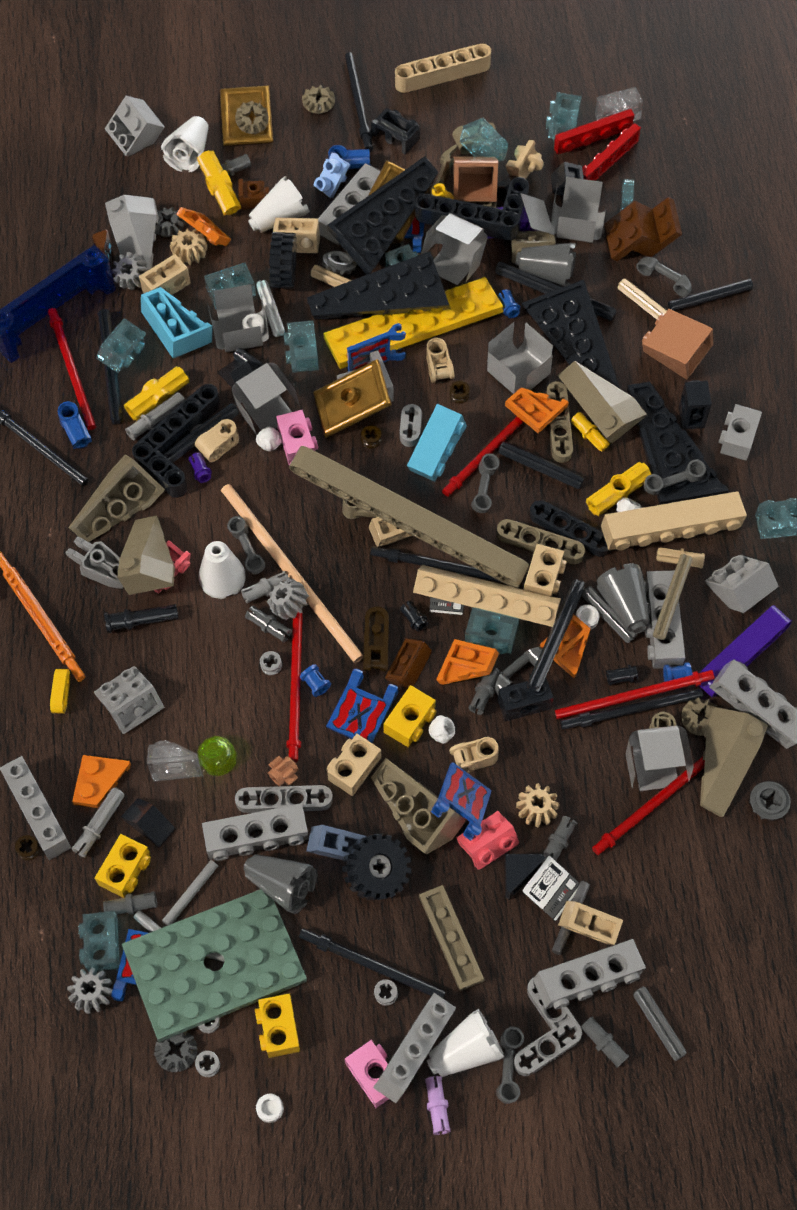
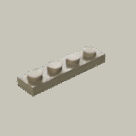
(451, 938)

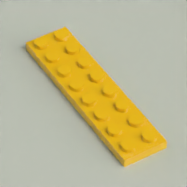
(467, 303)

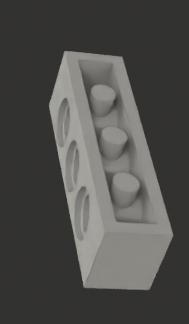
(352, 194)
(662, 654)
(727, 686)
(35, 808)
(243, 825)
(623, 955)
(414, 1048)

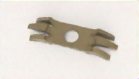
(446, 166)

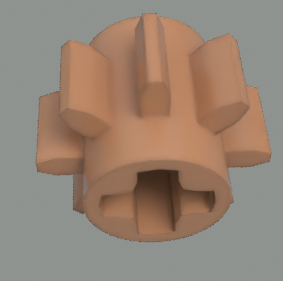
(283, 771)

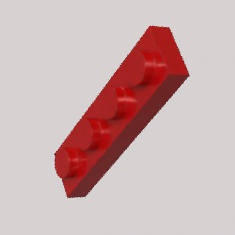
(593, 131)
(612, 153)

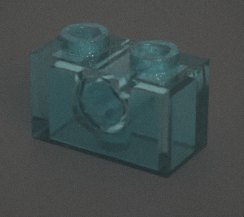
(483, 140)
(304, 357)
(484, 620)

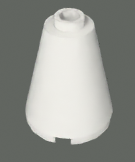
(186, 144)
(280, 202)
(220, 571)
(465, 1047)

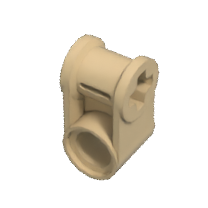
(439, 364)
(218, 441)
(472, 754)

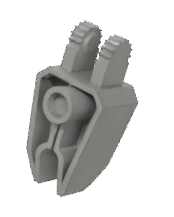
(98, 563)

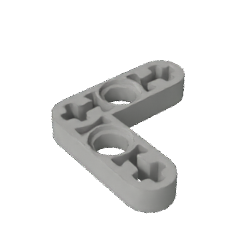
(557, 1027)

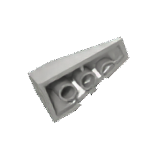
(134, 225)

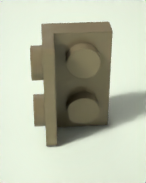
(530, 239)

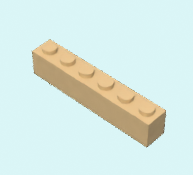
(673, 521)
(486, 595)

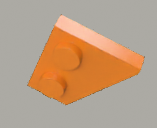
(205, 226)
(535, 408)
(572, 646)
(467, 662)
(97, 779)

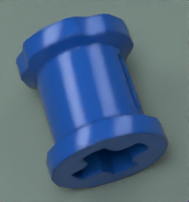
(676, 672)
(315, 680)

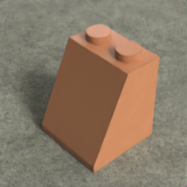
(475, 179)
(678, 342)

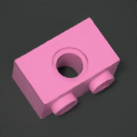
(294, 425)
(361, 1062)

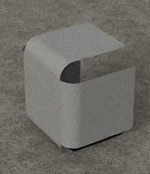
(579, 214)
(461, 247)
(232, 307)
(520, 366)
(261, 397)
(657, 756)

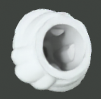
(269, 438)
(627, 504)
(442, 729)

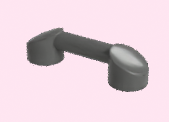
(649, 264)
(487, 467)
(692, 473)
(239, 529)
(529, 656)
(510, 1040)

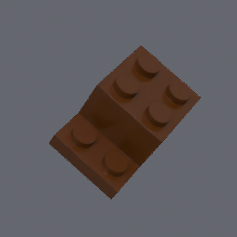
(642, 229)

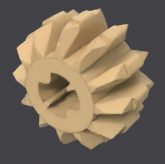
(189, 246)
(535, 813)

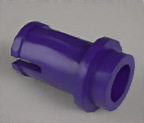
(202, 472)

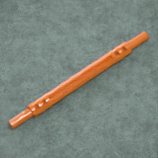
(40, 618)

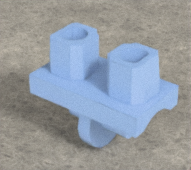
(332, 175)

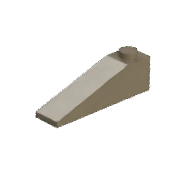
(605, 404)
(117, 498)
(146, 558)
(729, 751)
(413, 806)

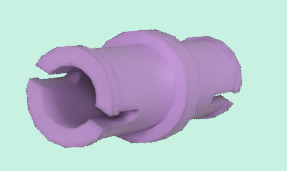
(437, 1105)

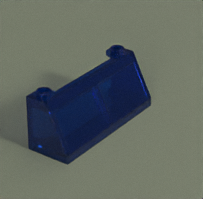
(87, 271)

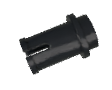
(417, 620)
(622, 675)

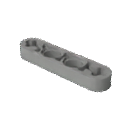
(284, 794)

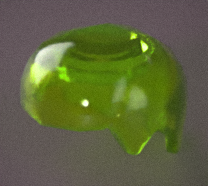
(217, 755)

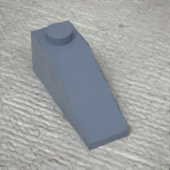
(332, 842)

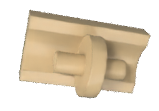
(527, 161)

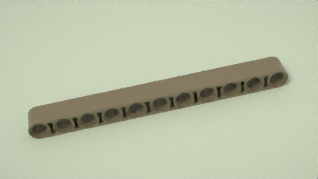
(409, 516)

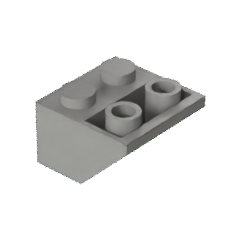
(134, 126)
(742, 582)

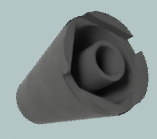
(549, 262)
(626, 596)
(282, 880)

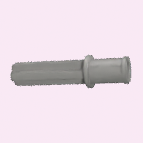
(147, 421)
(98, 822)

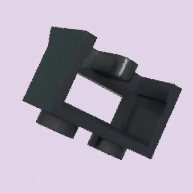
(396, 127)

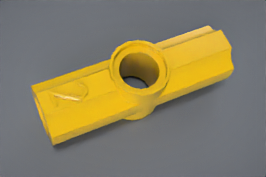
(218, 182)
(156, 392)
(609, 496)

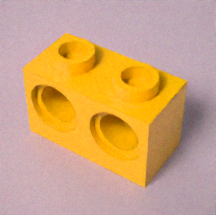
(117, 864)
(283, 1025)

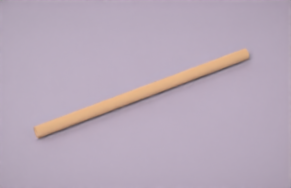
(285, 564)

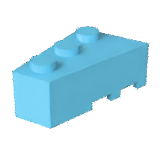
(174, 325)
(437, 442)

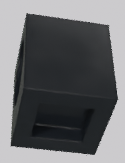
(559, 175)

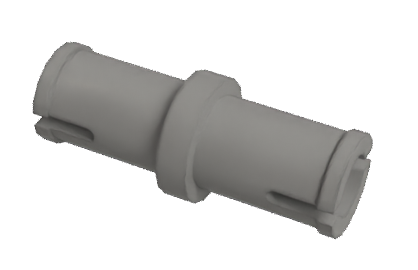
(263, 587)

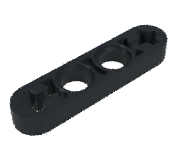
(572, 525)

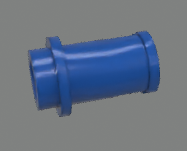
(511, 308)

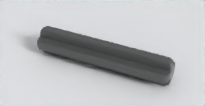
(607, 613)
(659, 1023)

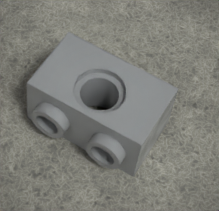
(736, 443)

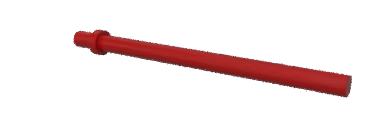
(56, 323)
(456, 482)
(696, 678)
(294, 743)
(608, 840)

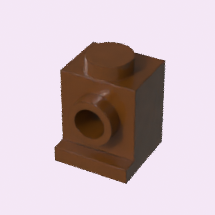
(251, 193)

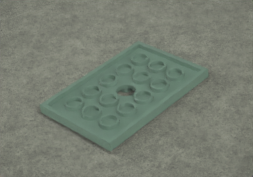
(179, 987)

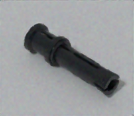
(132, 618)

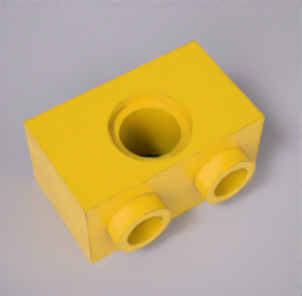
(413, 703)

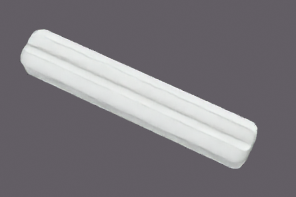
(270, 308)

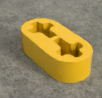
(60, 691)

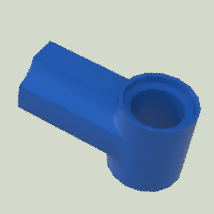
(355, 158)
(73, 425)

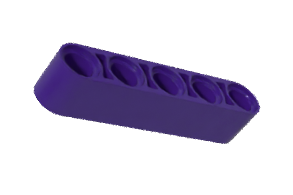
(749, 643)

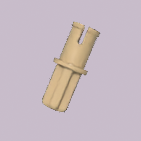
(672, 556)

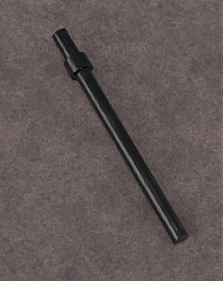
(364, 130)
(6, 420)
(394, 555)
(586, 719)
(326, 944)

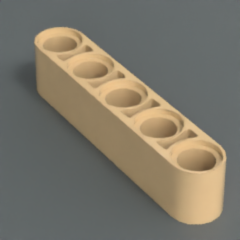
(442, 68)

